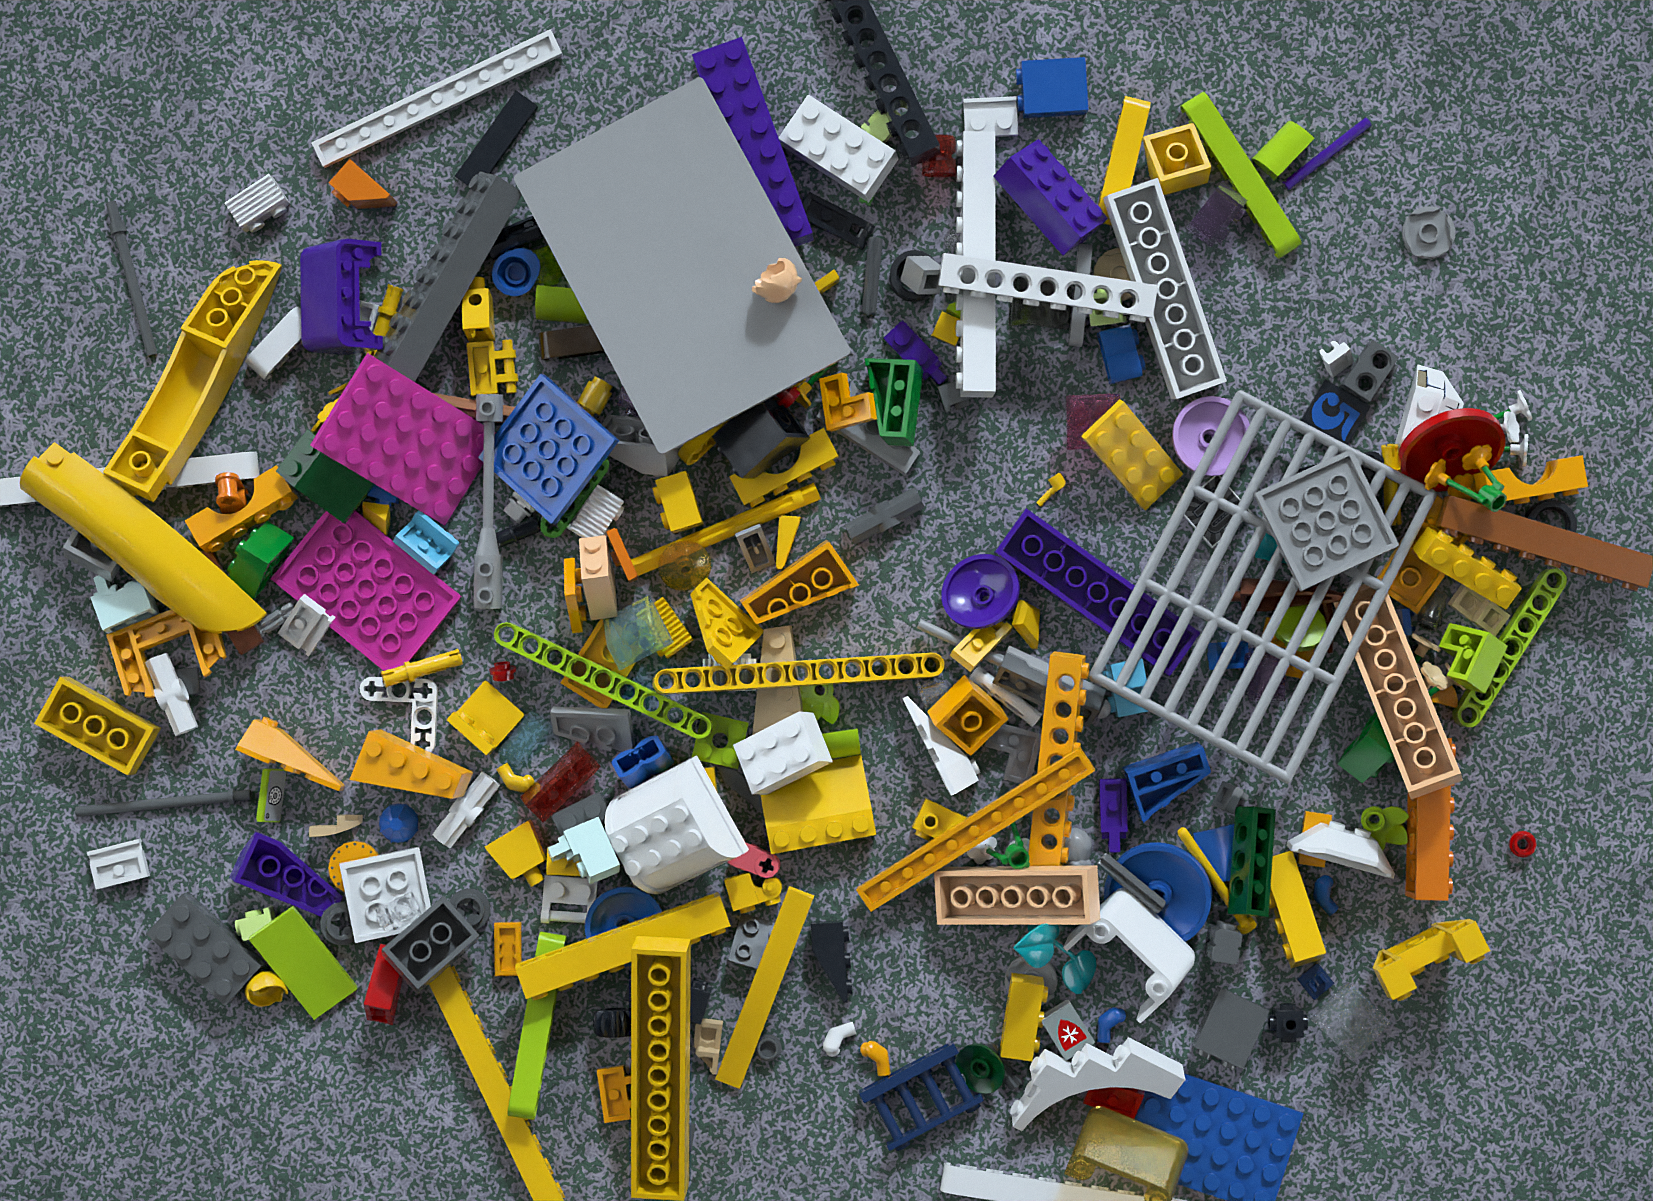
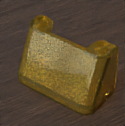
(1129, 1151)

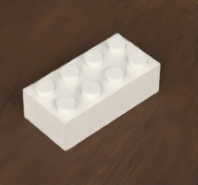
(838, 148)

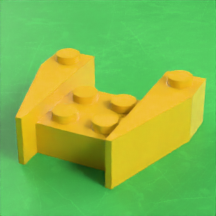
(1399, 963)

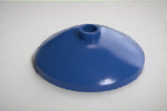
(617, 905)

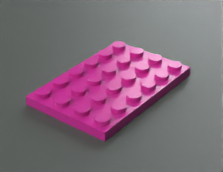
(403, 439)
(371, 586)

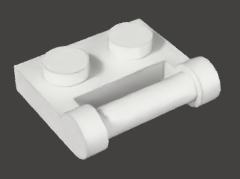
(567, 891)

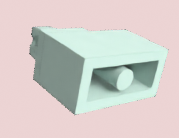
(122, 606)
(590, 847)

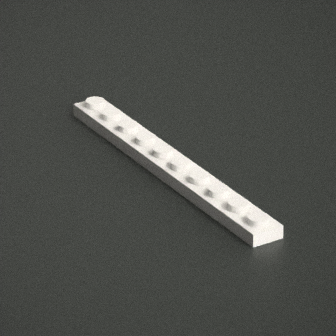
(437, 98)

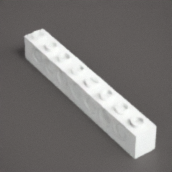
(1143, 294)

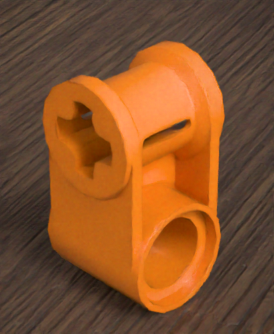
(231, 493)

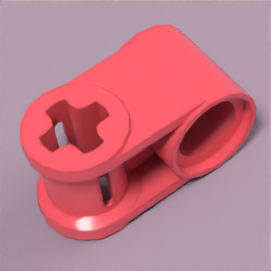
(751, 861)

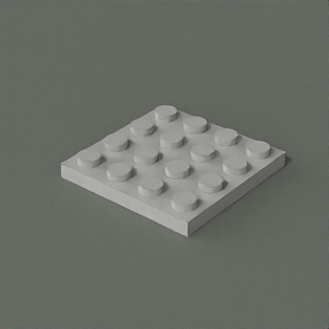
(1326, 520)

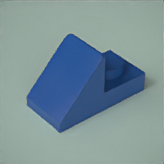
(1216, 649)

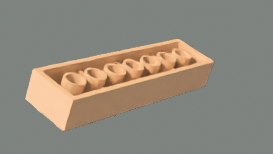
(1401, 698)

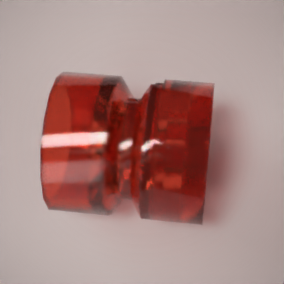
(946, 166)

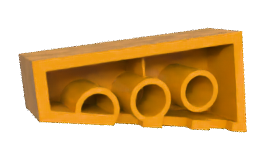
(799, 584)
(404, 766)

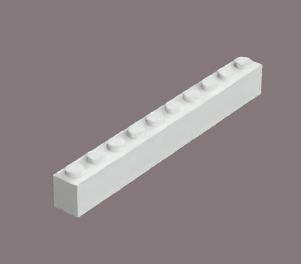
(977, 240)

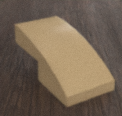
(1479, 610)

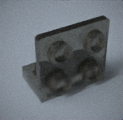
(1040, 315)

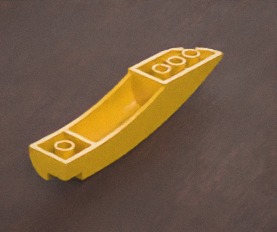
(194, 379)
(139, 542)

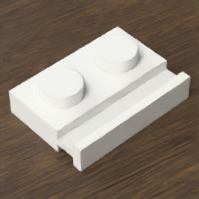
(991, 115)
(306, 625)
(118, 864)

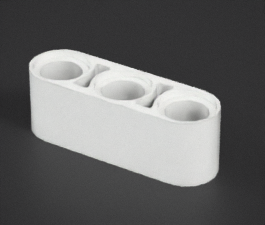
(277, 345)

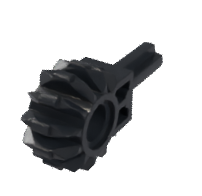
(612, 1022)

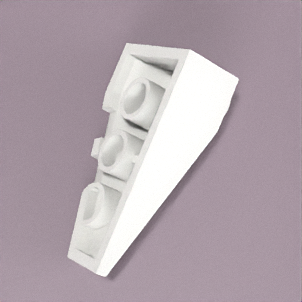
(949, 760)

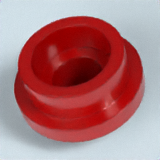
(788, 396)
(502, 671)
(1528, 850)

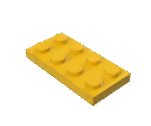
(1132, 454)

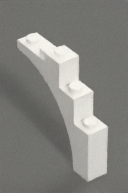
(1091, 1069)

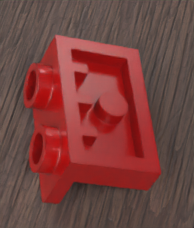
(1121, 1100)

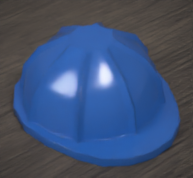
(516, 271)
(398, 823)

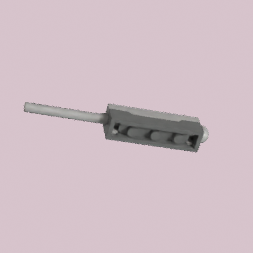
(1028, 677)

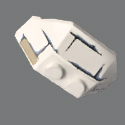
(1428, 396)

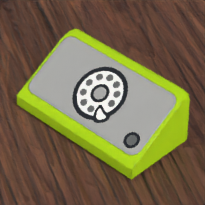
(271, 795)

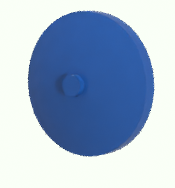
(1176, 879)

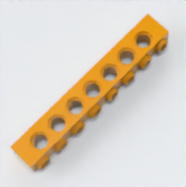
(1060, 665)

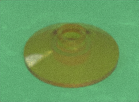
(681, 555)

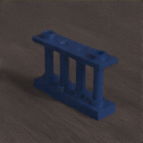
(921, 1069)

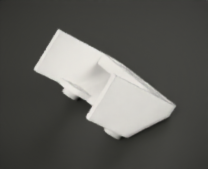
(1148, 938)

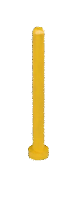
(1246, 924)

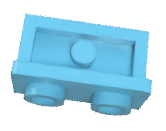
(426, 542)

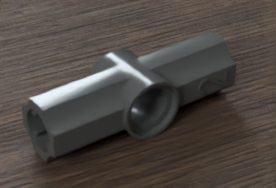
(884, 516)

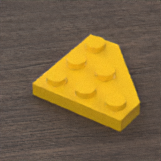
(724, 626)

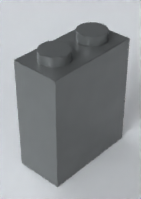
(1229, 1028)

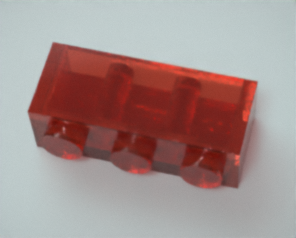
(560, 781)

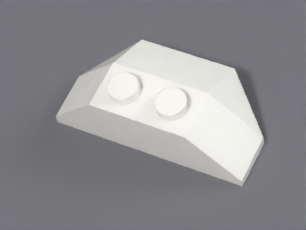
(1343, 847)

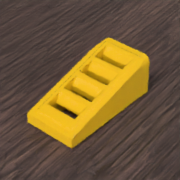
(786, 533)

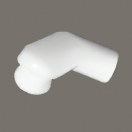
(835, 1036)

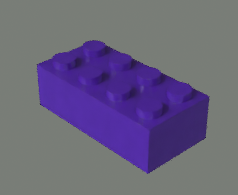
(1050, 197)

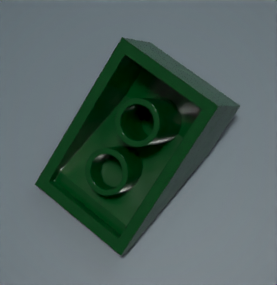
(324, 479)

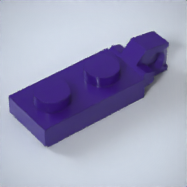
(911, 347)
(1113, 811)

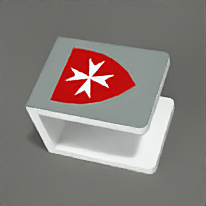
(1066, 1029)

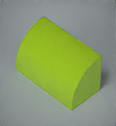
(1282, 149)
(558, 305)
(842, 743)

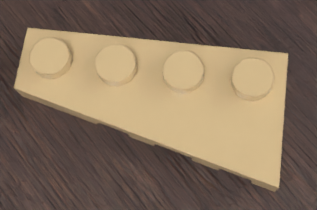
(776, 703)

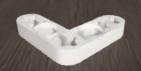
(418, 704)

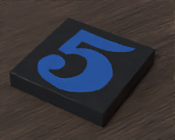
(1335, 412)

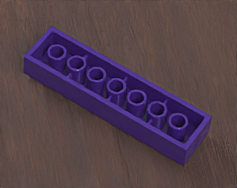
(740, 99)
(1087, 586)

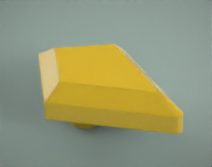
(1026, 622)

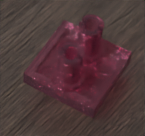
(1082, 413)

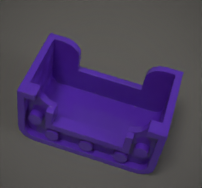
(332, 297)

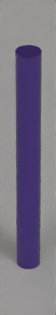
(1327, 153)

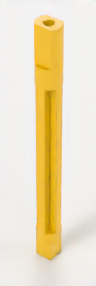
(735, 524)

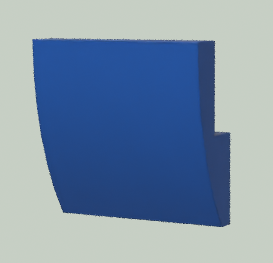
(1217, 848)

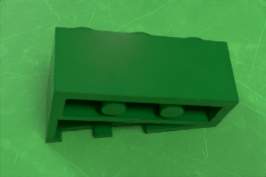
(896, 398)

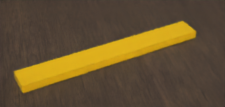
(764, 987)

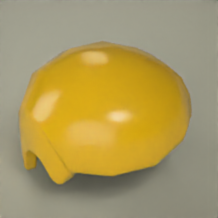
(265, 989)

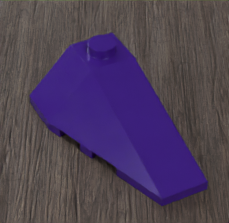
(279, 873)

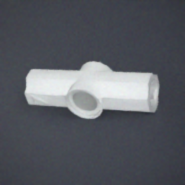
(171, 694)
(466, 809)

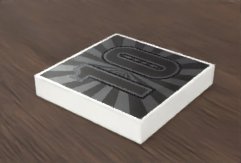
(1220, 519)

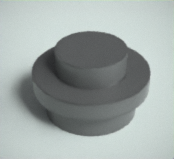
(768, 1047)

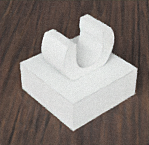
(1337, 359)

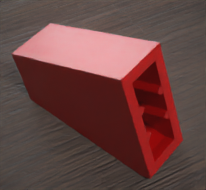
(382, 991)

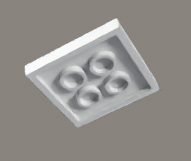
(377, 882)

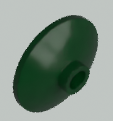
(981, 1078)

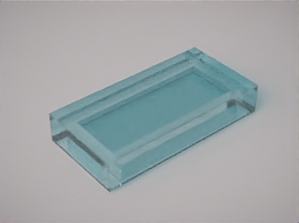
(525, 738)

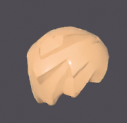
(777, 281)

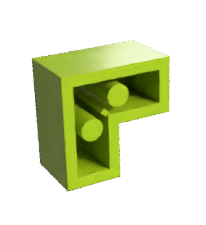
(1475, 655)

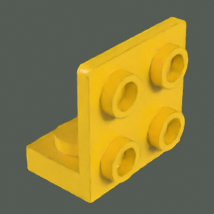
(486, 718)

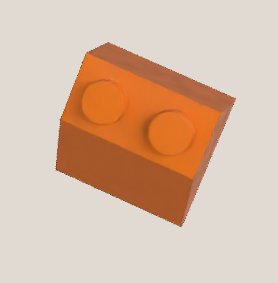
(359, 189)

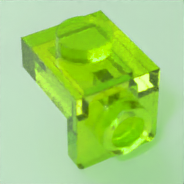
(550, 269)

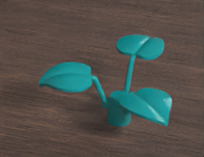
(1038, 950)

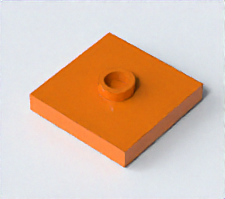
(620, 555)

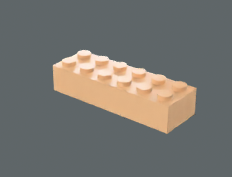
(1017, 895)

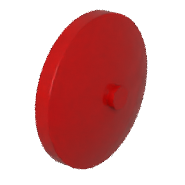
(1450, 438)

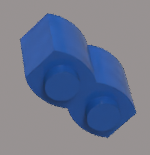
(1120, 354)
(638, 764)

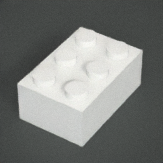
(782, 753)

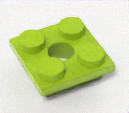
(708, 752)

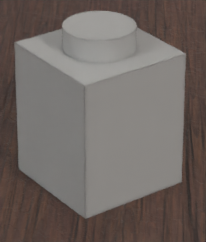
(921, 274)

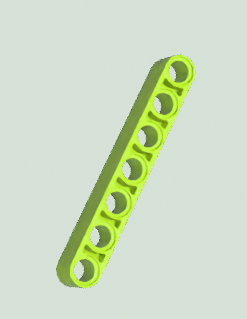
(1242, 174)
(1520, 641)
(534, 1042)

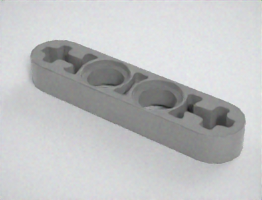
(1077, 320)

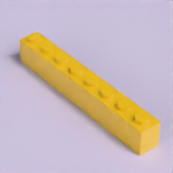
(613, 948)

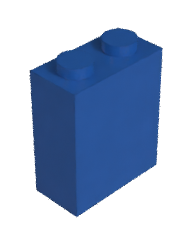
(1052, 87)

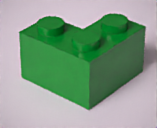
(259, 557)
(1367, 752)

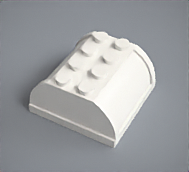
(672, 828)

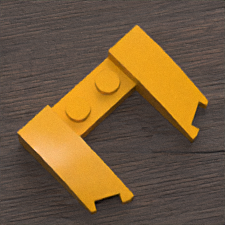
(131, 642)

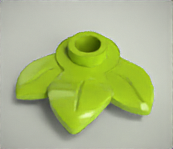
(821, 705)
(1389, 826)

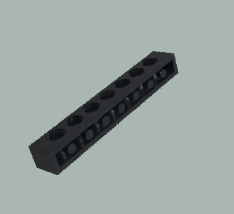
(914, 149)

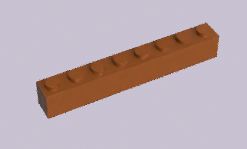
(1545, 542)

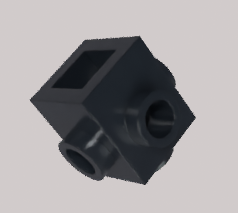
(1281, 1015)

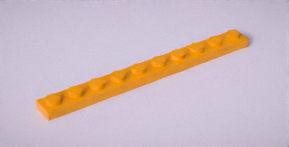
(975, 829)

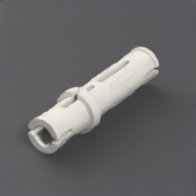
(1007, 698)

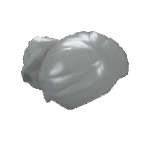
(1079, 848)

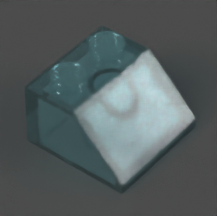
(635, 633)

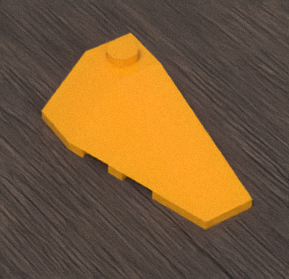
(272, 744)

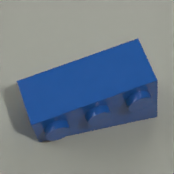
(1165, 776)

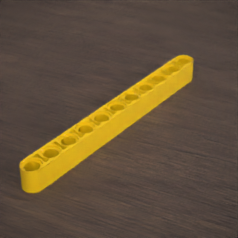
(811, 669)
(494, 1087)

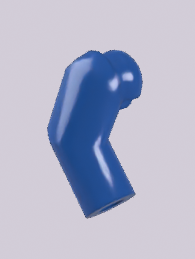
(1322, 894)
(1107, 1021)

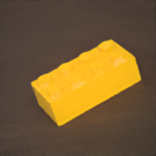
(97, 725)

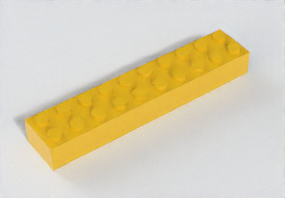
(660, 1067)

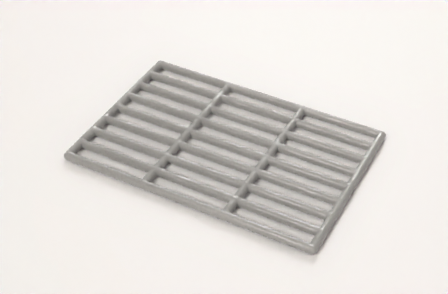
(1239, 631)

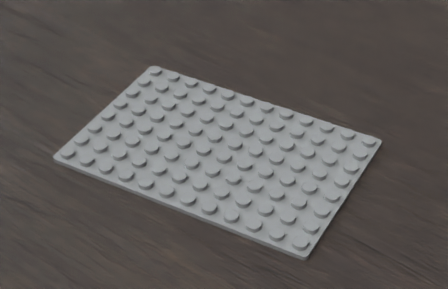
(663, 253)

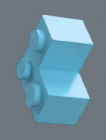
(1136, 682)

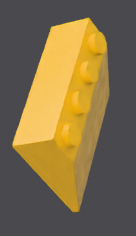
(820, 808)

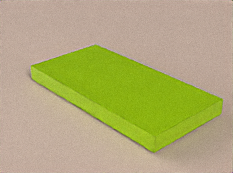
(303, 962)

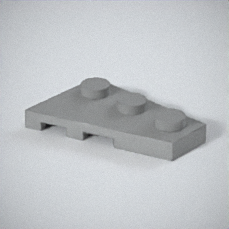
(598, 725)

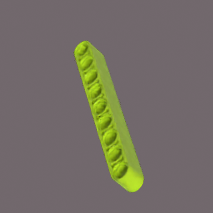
(589, 679)

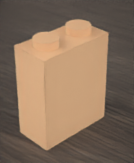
(598, 577)

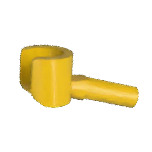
(1057, 482)

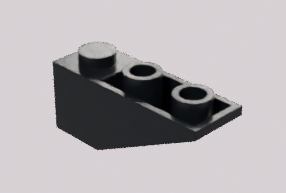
(828, 947)

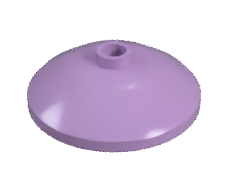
(1203, 418)

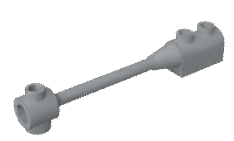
(487, 560)

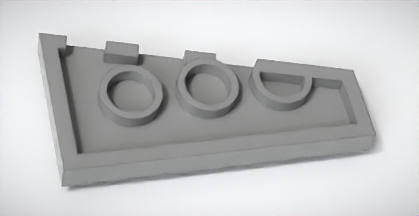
(868, 438)

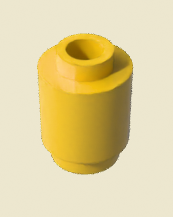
(595, 396)

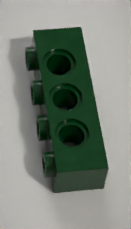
(1251, 861)

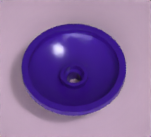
(974, 579)

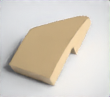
(344, 823)
(708, 1041)

